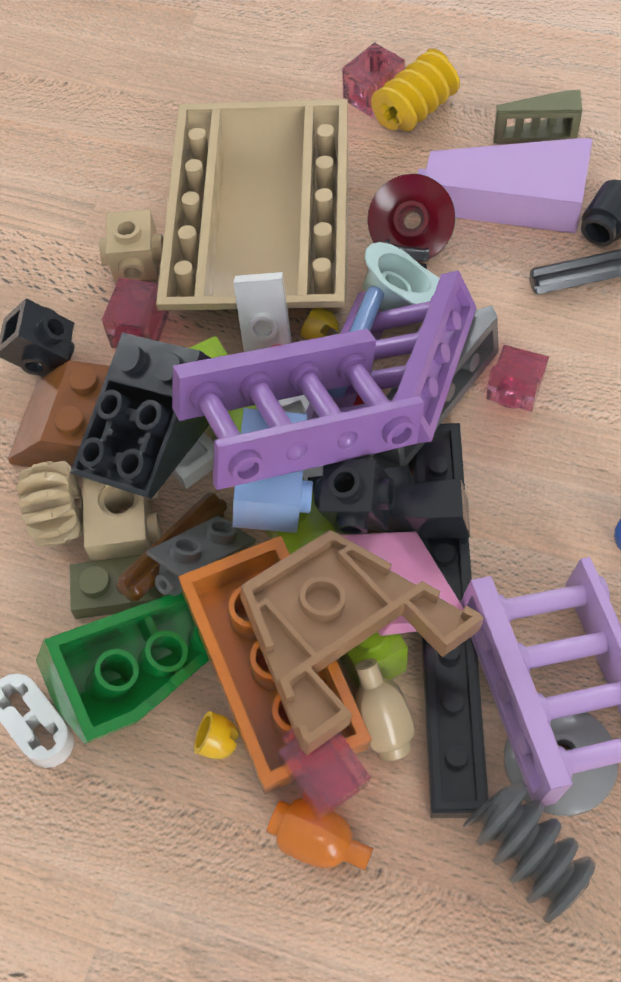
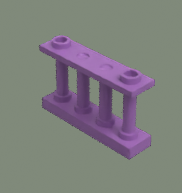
(432, 349)
(284, 372)

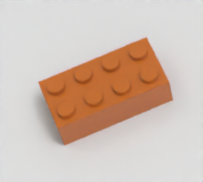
(240, 666)

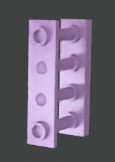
(507, 667)

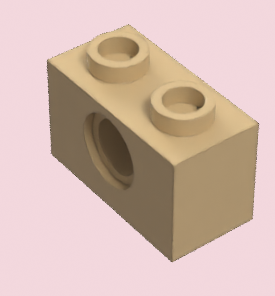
(113, 534)

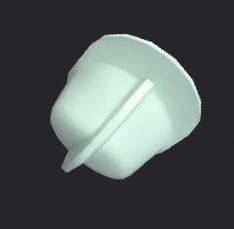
(397, 276)

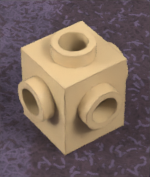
(134, 254)

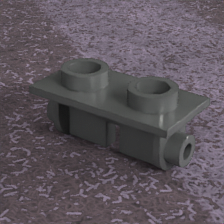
(196, 549)

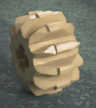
(51, 503)

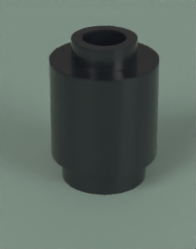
(603, 216)

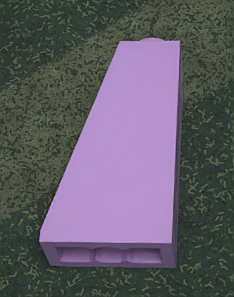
(516, 183)

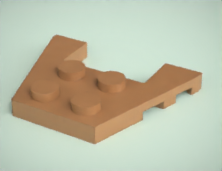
(325, 605)

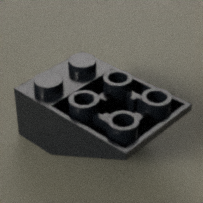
(133, 430)

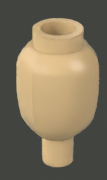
(383, 712)

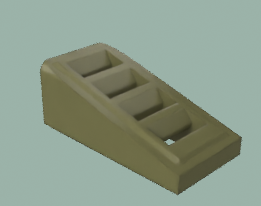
(560, 108)

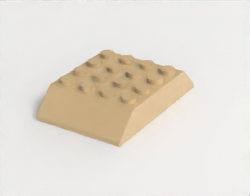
(257, 196)

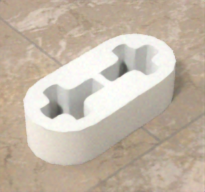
(42, 713)

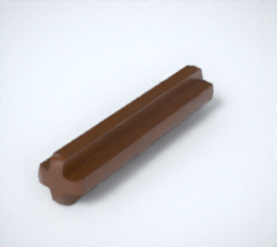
(142, 573)

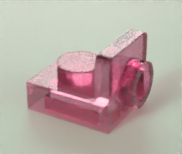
(516, 378)

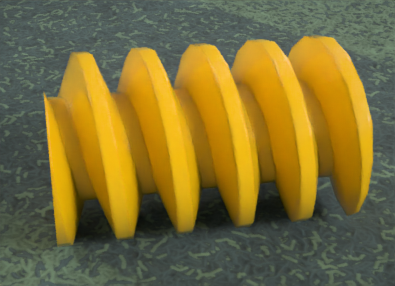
(415, 91)

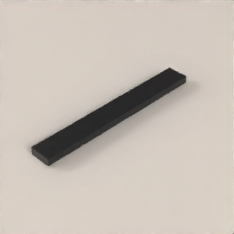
(451, 681)

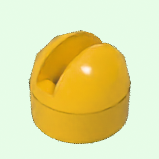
(319, 323)
(215, 736)

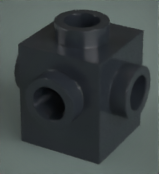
(36, 338)
(355, 495)

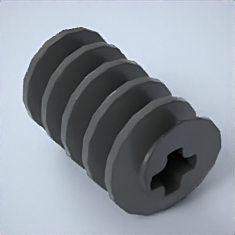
(533, 849)

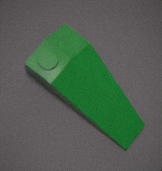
(121, 665)

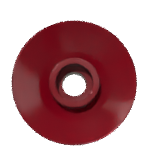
(412, 195)

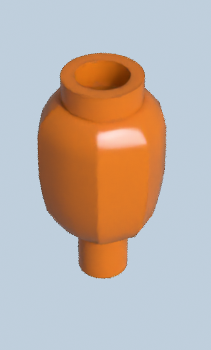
(313, 841)

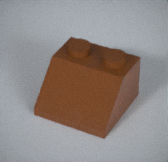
(58, 414)

